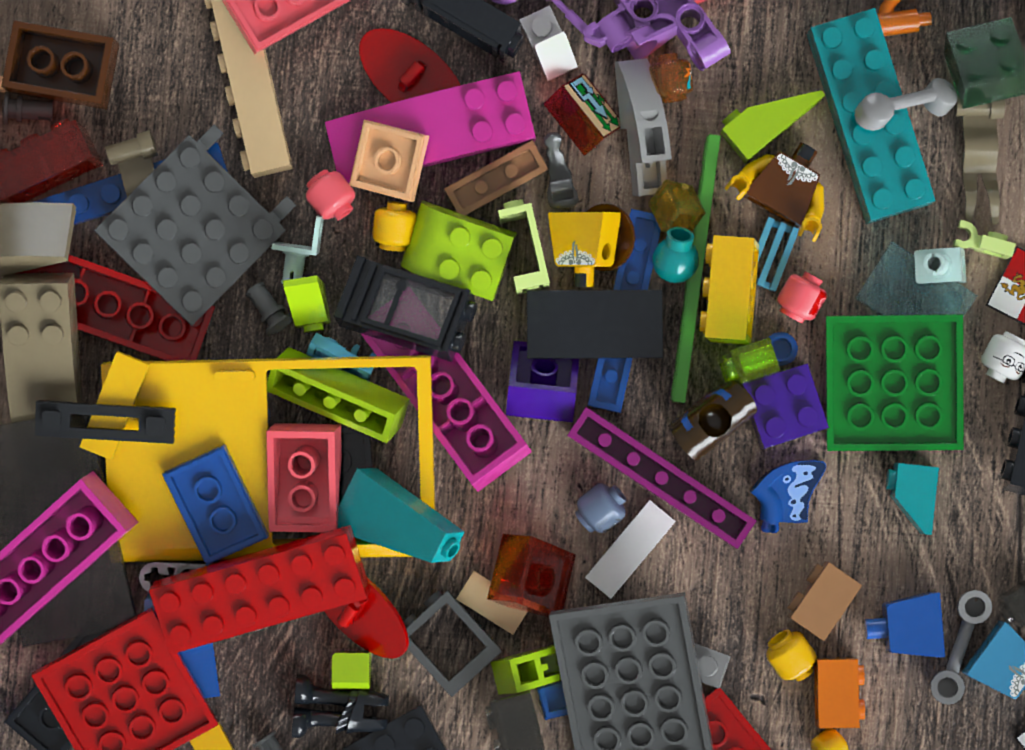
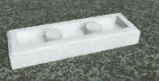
(630, 549)

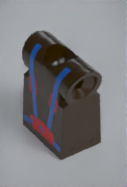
(713, 419)

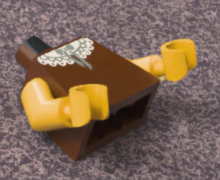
(785, 188)

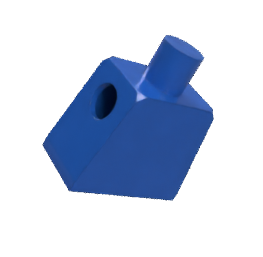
(910, 625)

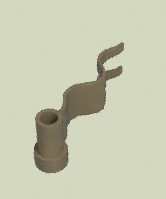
(980, 154)
(133, 159)

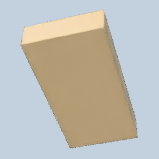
(475, 597)

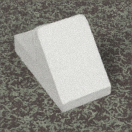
(548, 43)

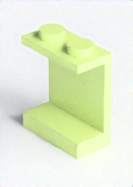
(532, 281)

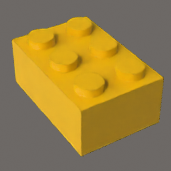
(730, 290)

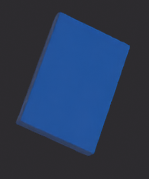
(215, 504)

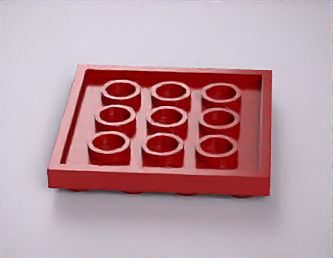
(125, 691)

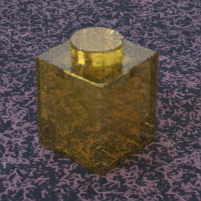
(676, 206)

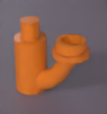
(901, 21)

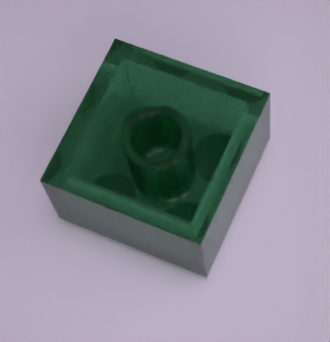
(986, 62)

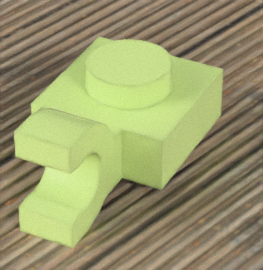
(992, 244)

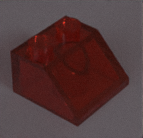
(531, 575)

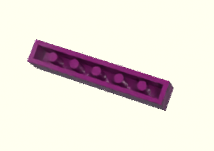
(661, 478)

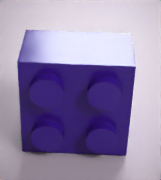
(786, 406)

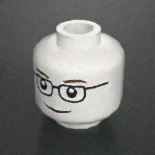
(1004, 357)

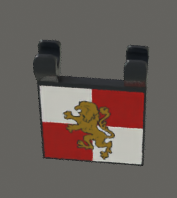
(1009, 291)

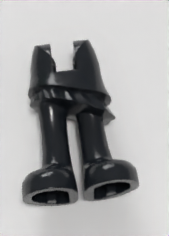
(348, 719)

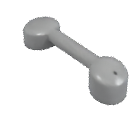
(878, 109)
(947, 685)

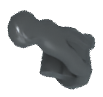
(560, 191)

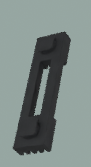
(55, 419)

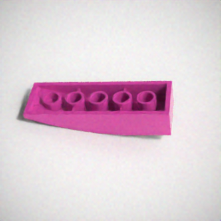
(457, 119)
(463, 415)

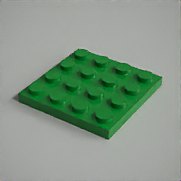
(894, 382)

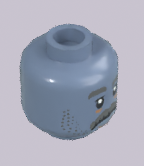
(601, 508)

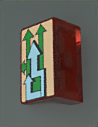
(583, 113)

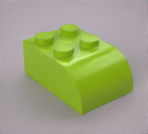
(458, 250)

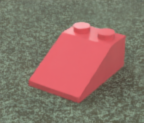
(303, 477)

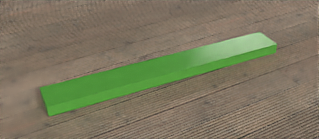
(693, 285)

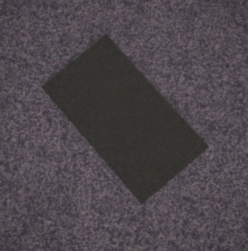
(33, 477)

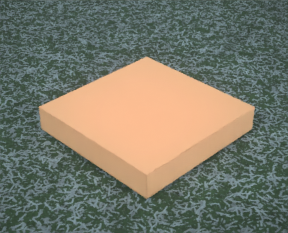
(389, 160)

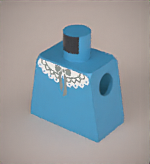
(1000, 661)

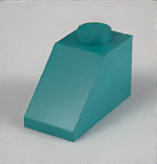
(914, 492)

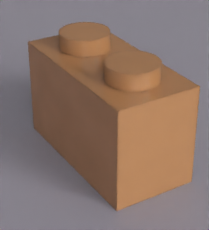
(823, 599)

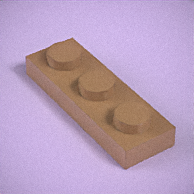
(496, 179)

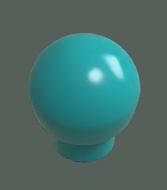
(676, 256)

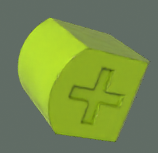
(351, 670)

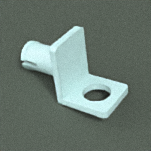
(296, 254)
(940, 265)

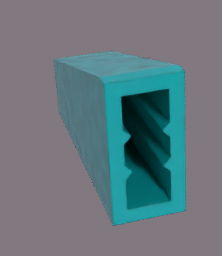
(396, 519)

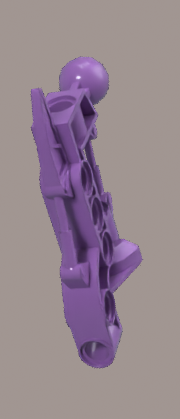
(645, 35)

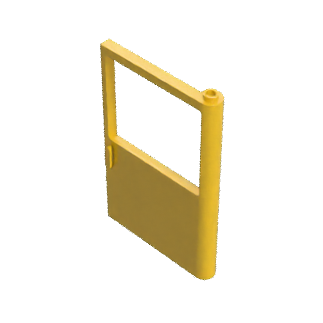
(228, 406)

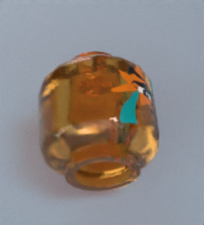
(672, 78)

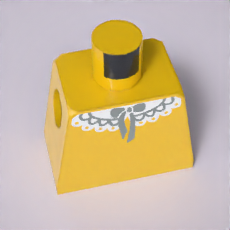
(584, 242)

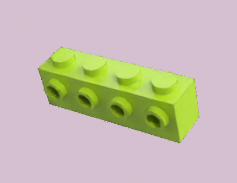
(340, 397)

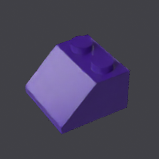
(541, 386)

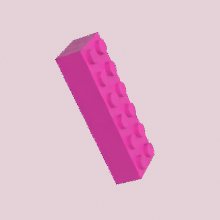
(58, 549)

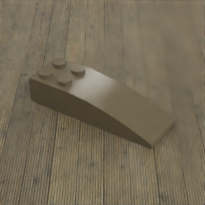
(34, 235)
(39, 341)

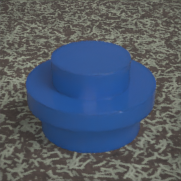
(784, 347)

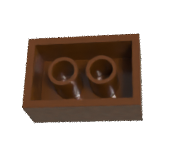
(60, 65)

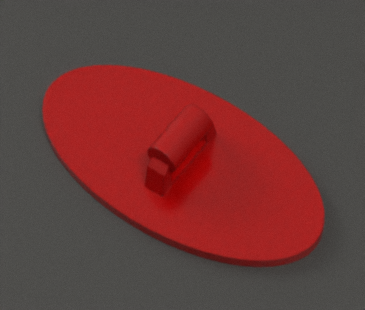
(403, 65)
(373, 624)

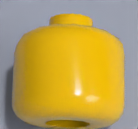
(829, 740)

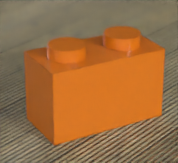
(838, 692)

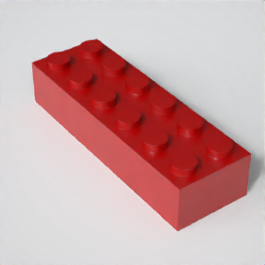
(260, 589)

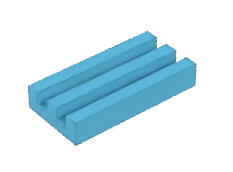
(782, 227)

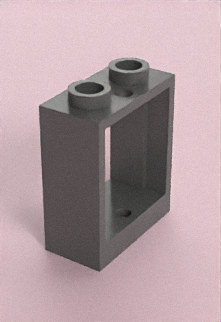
(474, 666)

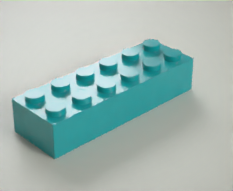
(882, 162)

